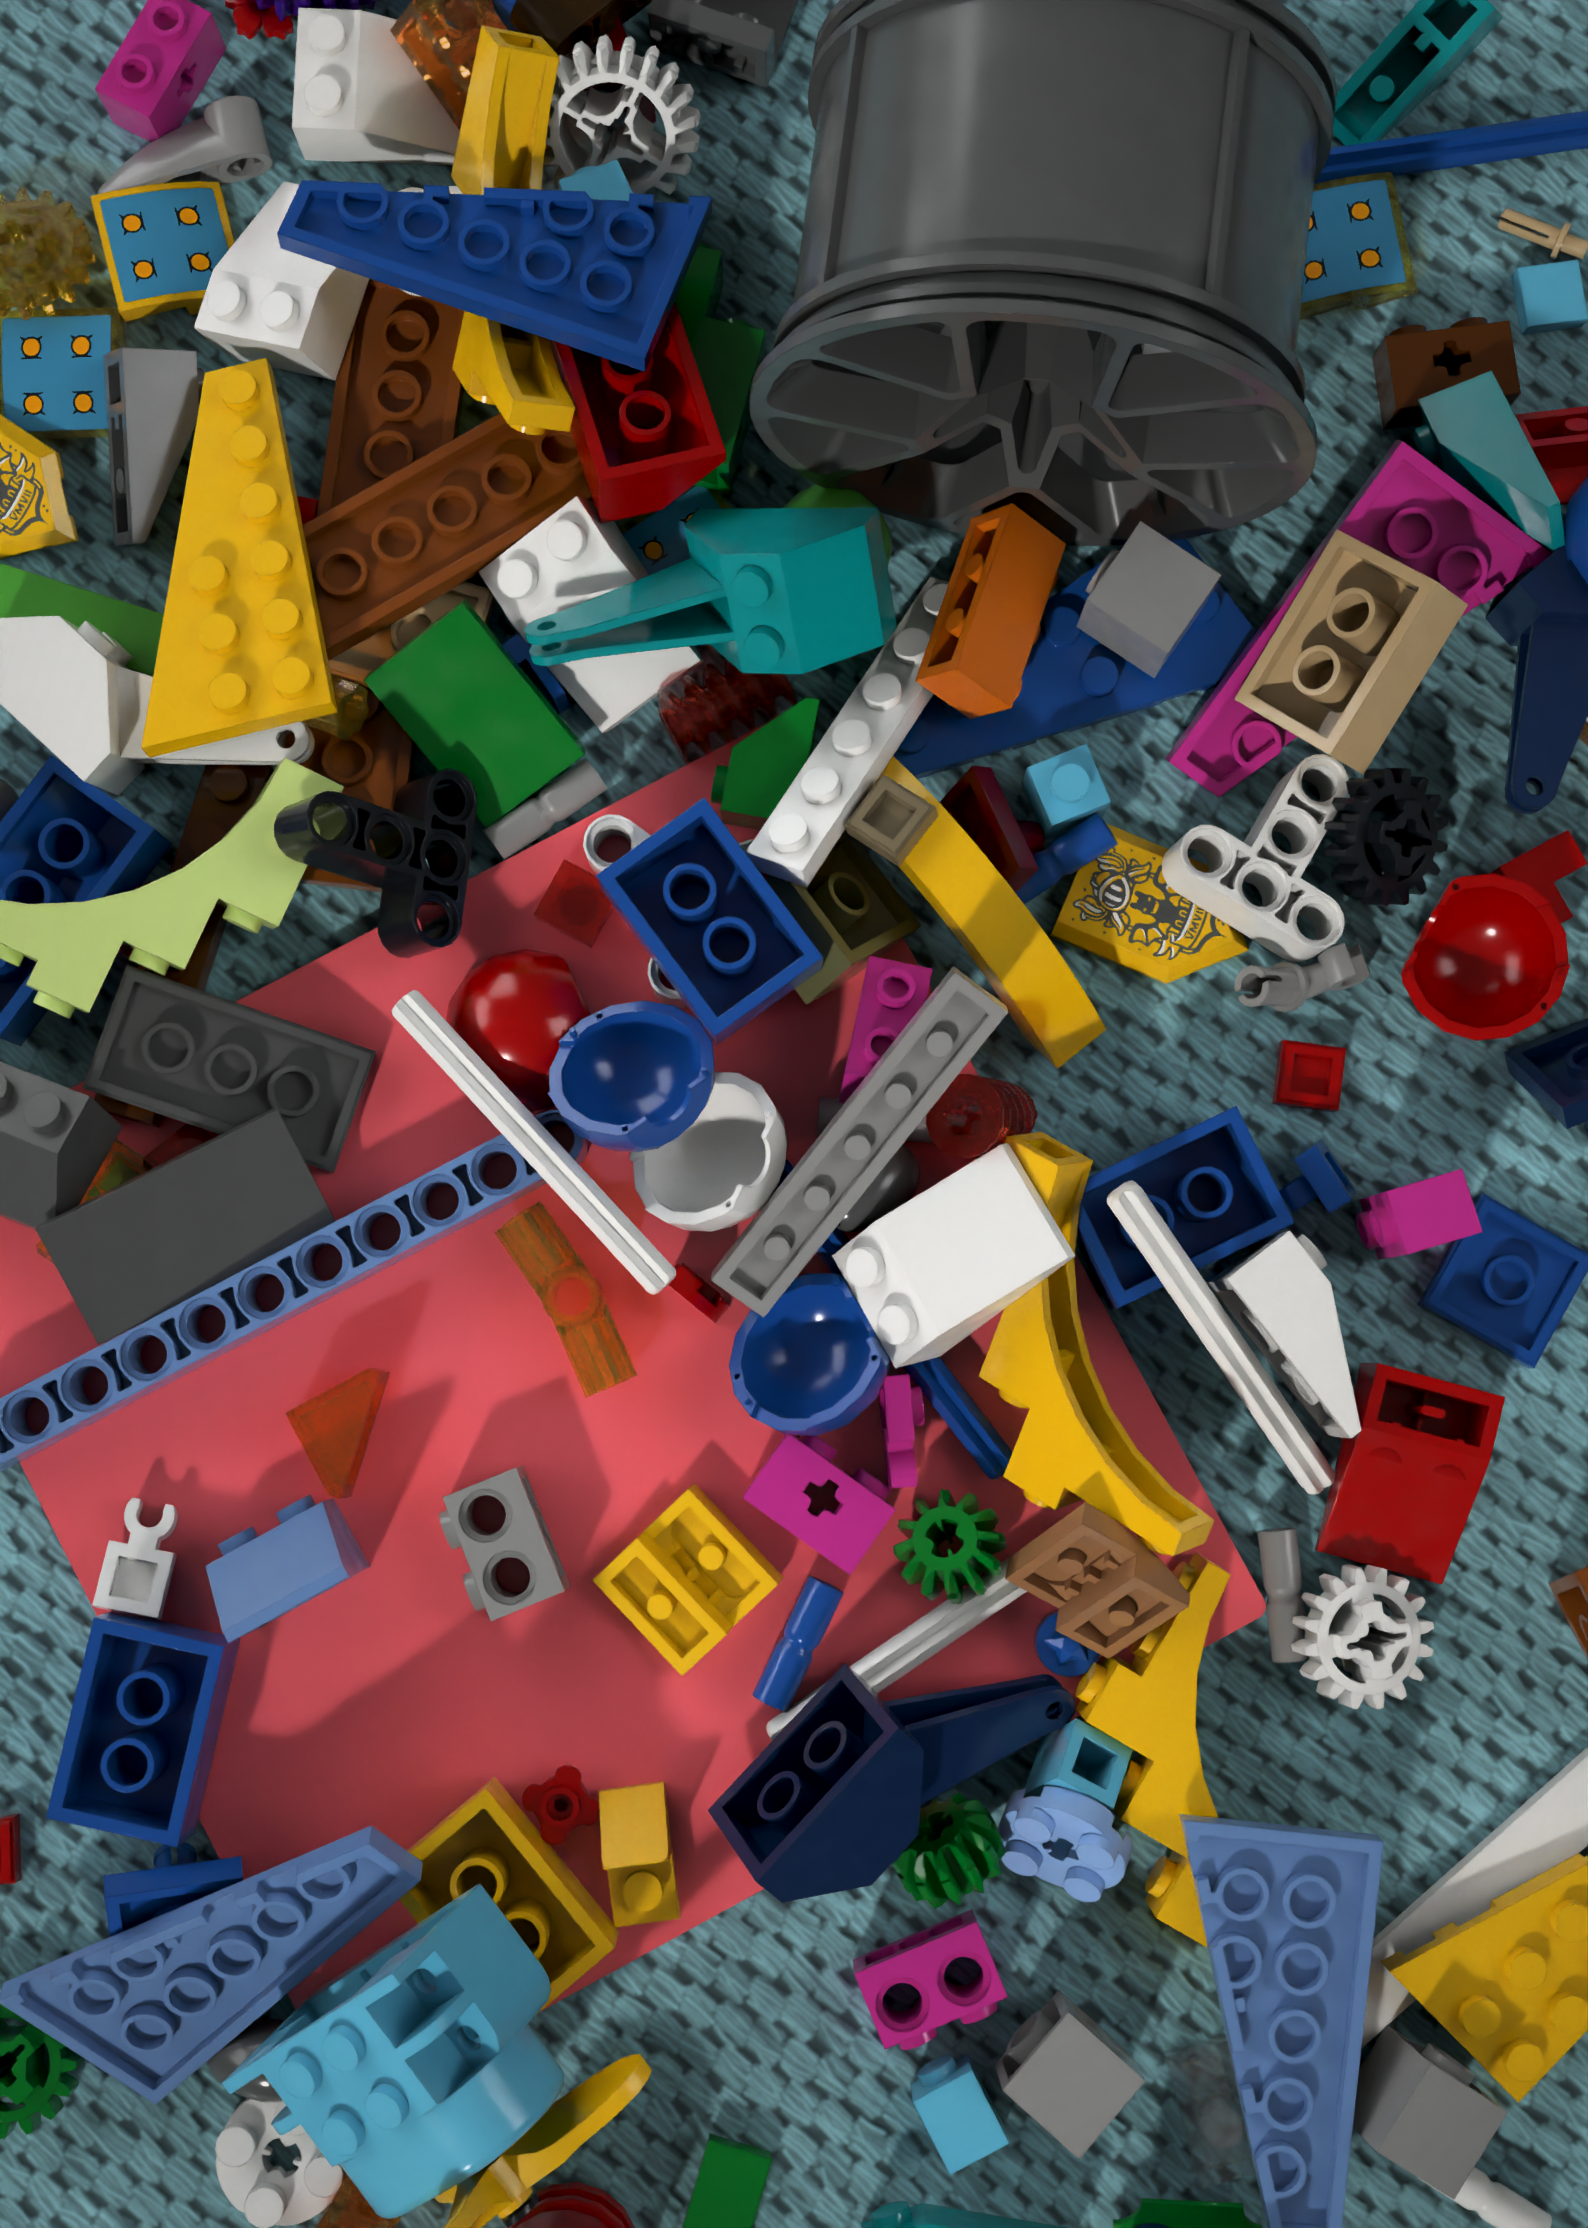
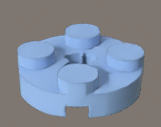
(1064, 1841)

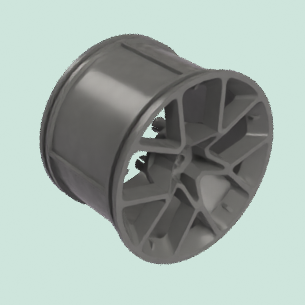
(1055, 263)

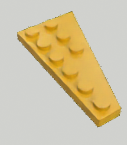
(241, 601)
(1511, 1977)

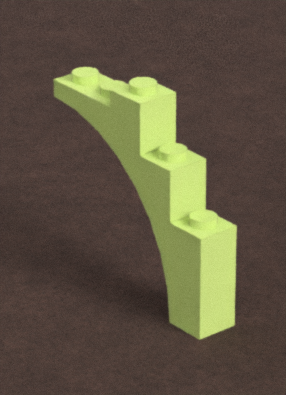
(164, 918)

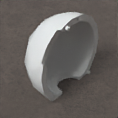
(719, 1165)

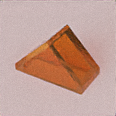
(338, 1428)

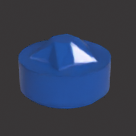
(1060, 1652)

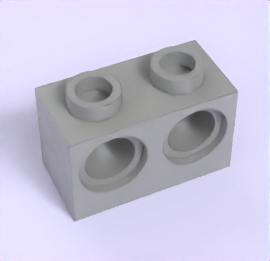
(521, 1537)

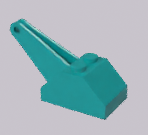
(758, 587)

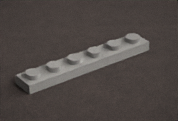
(859, 1141)

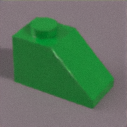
(765, 766)

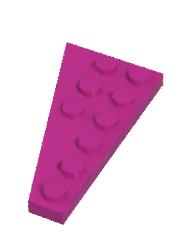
(1409, 515)

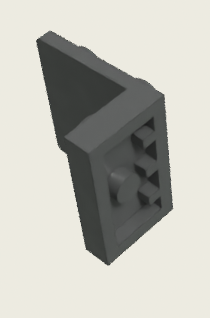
(723, 34)

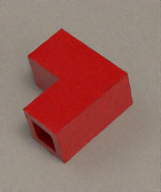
(1545, 866)

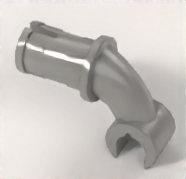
(1289, 985)

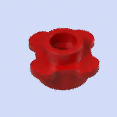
(566, 1786)

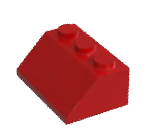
(637, 430)

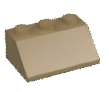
(1351, 650)

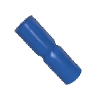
(1068, 855)
(794, 1651)

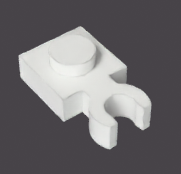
(138, 1574)

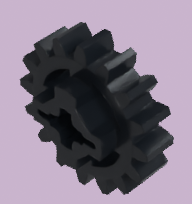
(1386, 836)

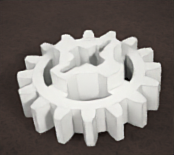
(1344, 1617)

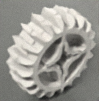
(596, 109)

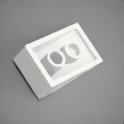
(363, 94)
(279, 301)
(562, 566)
(953, 1257)
(1294, 1323)

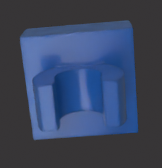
(1320, 1178)

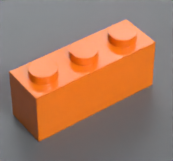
(991, 612)

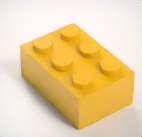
(501, 1849)

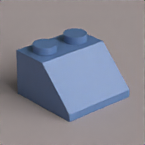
(282, 1567)

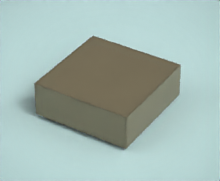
(891, 820)

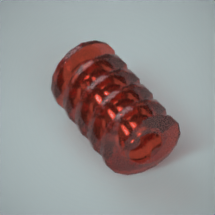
(717, 704)
(979, 1115)

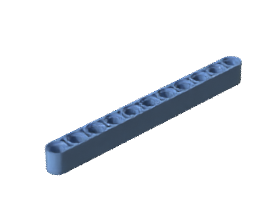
(236, 1296)

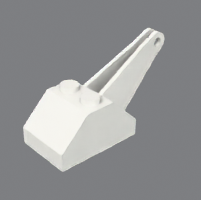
(92, 709)

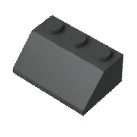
(47, 1146)

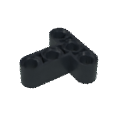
(401, 844)

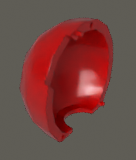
(1487, 958)
(515, 1015)

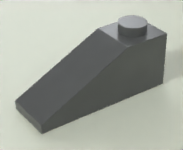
(150, 420)

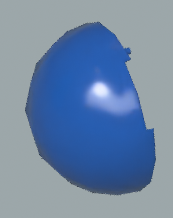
(633, 1075)
(808, 1359)

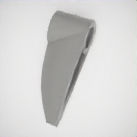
(219, 148)

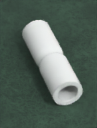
(1499, 2204)

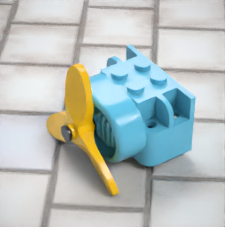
(431, 2076)

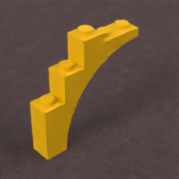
(505, 148)
(1040, 1362)
(1155, 1714)

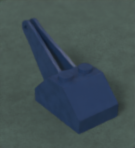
(1550, 696)
(849, 1775)

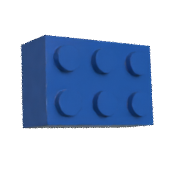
(710, 921)
(1205, 1188)
(143, 1728)

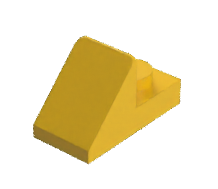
(638, 1854)

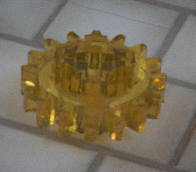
(40, 253)

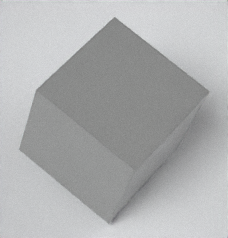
(1146, 598)
(1068, 2073)
(1423, 2111)

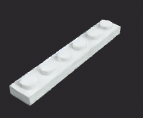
(851, 751)

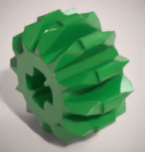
(959, 1569)
(952, 1852)

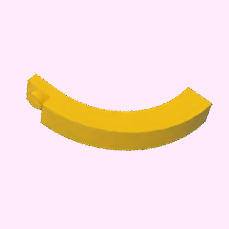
(999, 933)

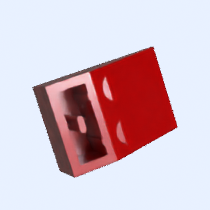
(1409, 1472)

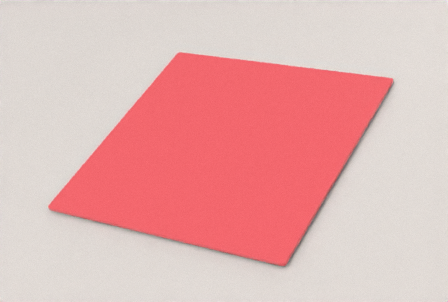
(391, 1686)

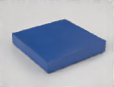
(1507, 1282)

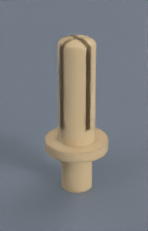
(1557, 238)

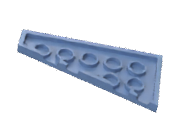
(195, 1978)

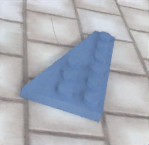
(1290, 1964)

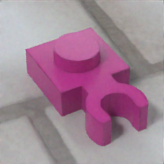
(899, 1412)

